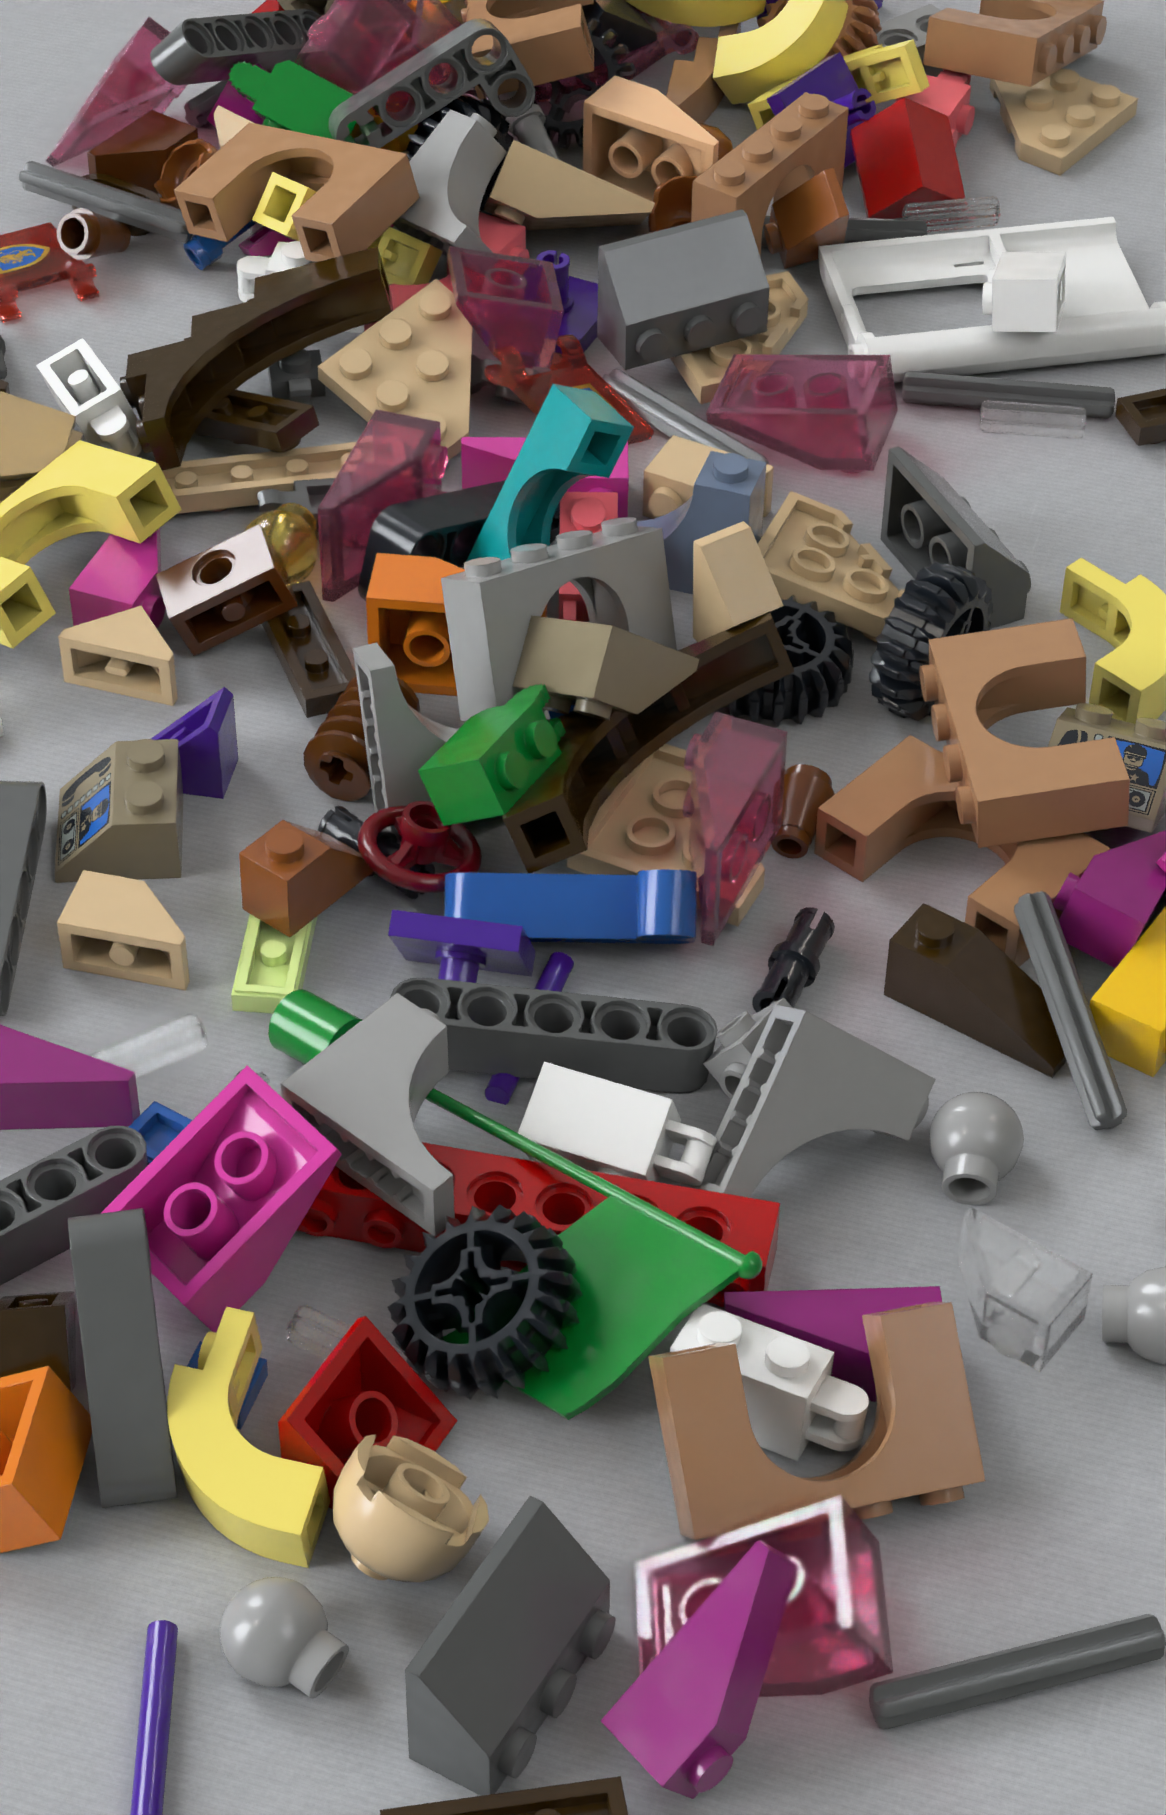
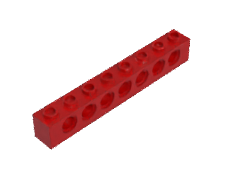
(556, 1200)

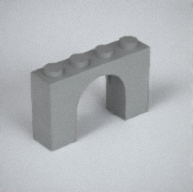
(492, 601)

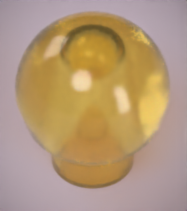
(293, 536)

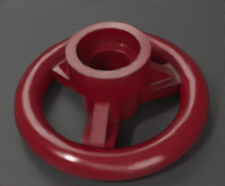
(422, 842)

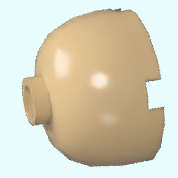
(405, 1511)

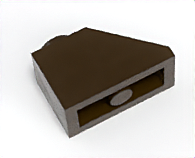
(38, 1334)

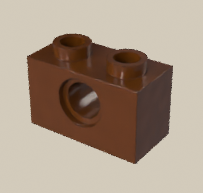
(226, 590)

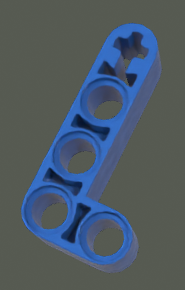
(581, 908)

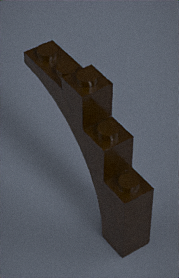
(227, 346)
(598, 754)

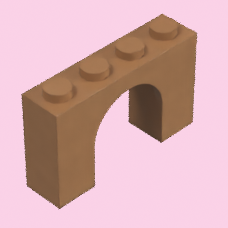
(545, 34)
(1014, 38)
(774, 161)
(355, 185)
(1009, 788)
(910, 800)
(917, 1446)

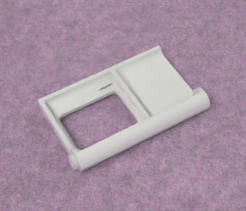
(1100, 319)

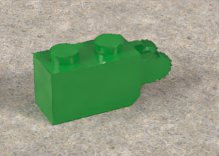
(291, 97)
(493, 758)

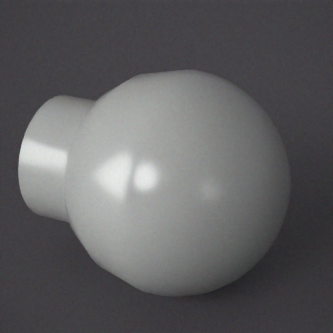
(975, 1145)
(1138, 1314)
(281, 1637)

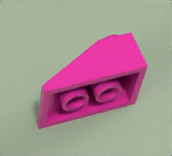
(229, 1196)

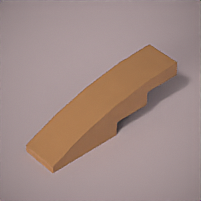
(692, 82)

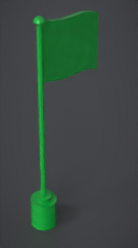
(632, 1259)

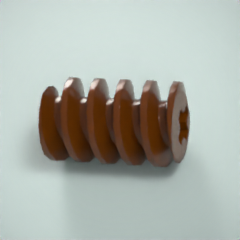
(338, 752)

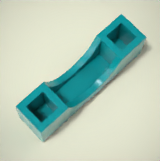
(569, 440)

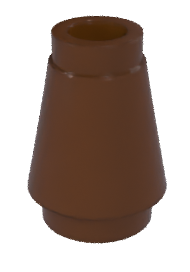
(91, 235)
(804, 792)

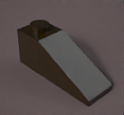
(971, 987)

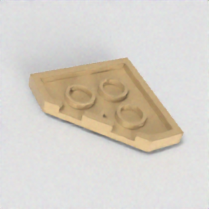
(1061, 117)
(786, 312)
(410, 365)
(820, 561)
(646, 829)

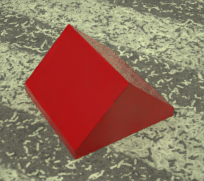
(905, 159)
(357, 1394)

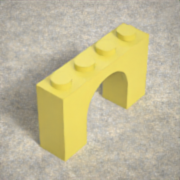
(74, 494)

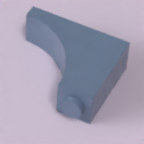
(724, 494)

